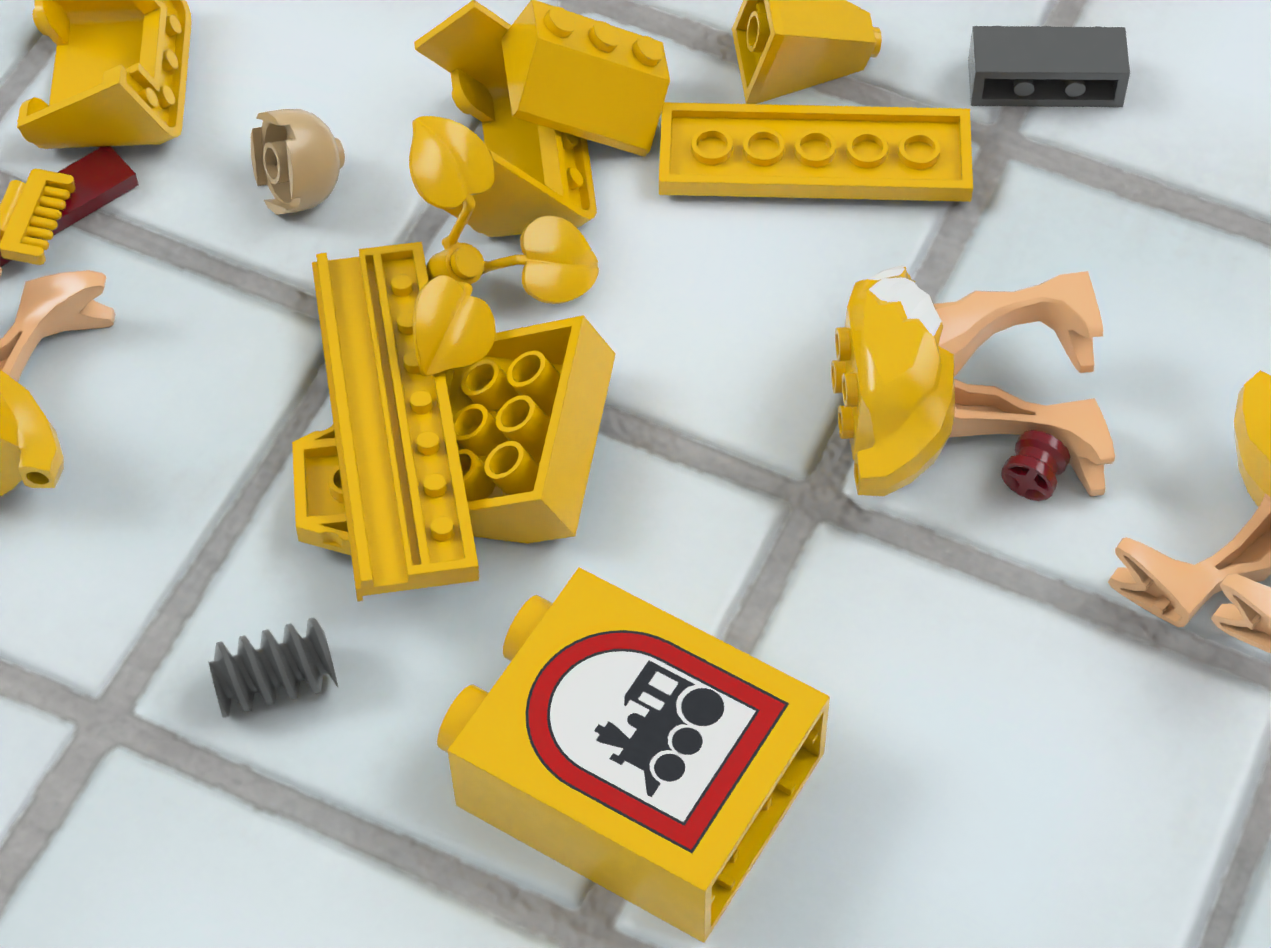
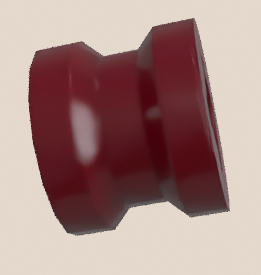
(1035, 465)

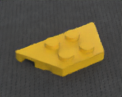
(319, 493)

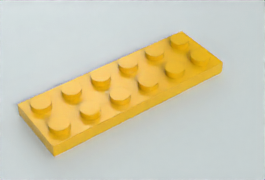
(816, 152)

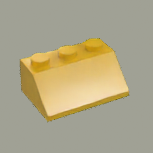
(585, 77)

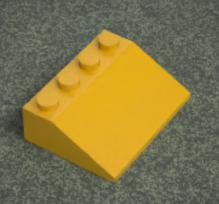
(530, 428)

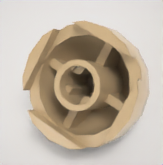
(295, 159)

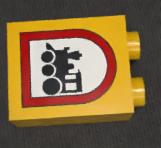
(634, 749)

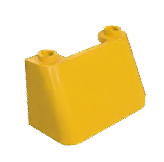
(113, 73)

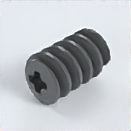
(271, 667)

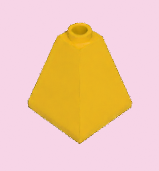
(800, 44)

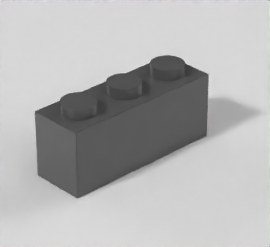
(1048, 66)

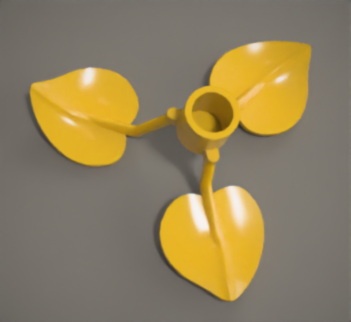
(448, 323)

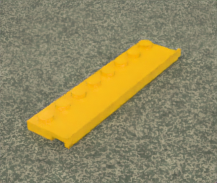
(391, 427)

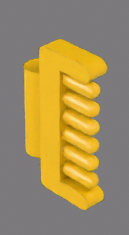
(20, 211)

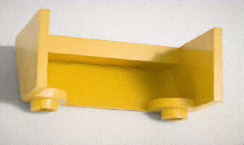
(534, 166)

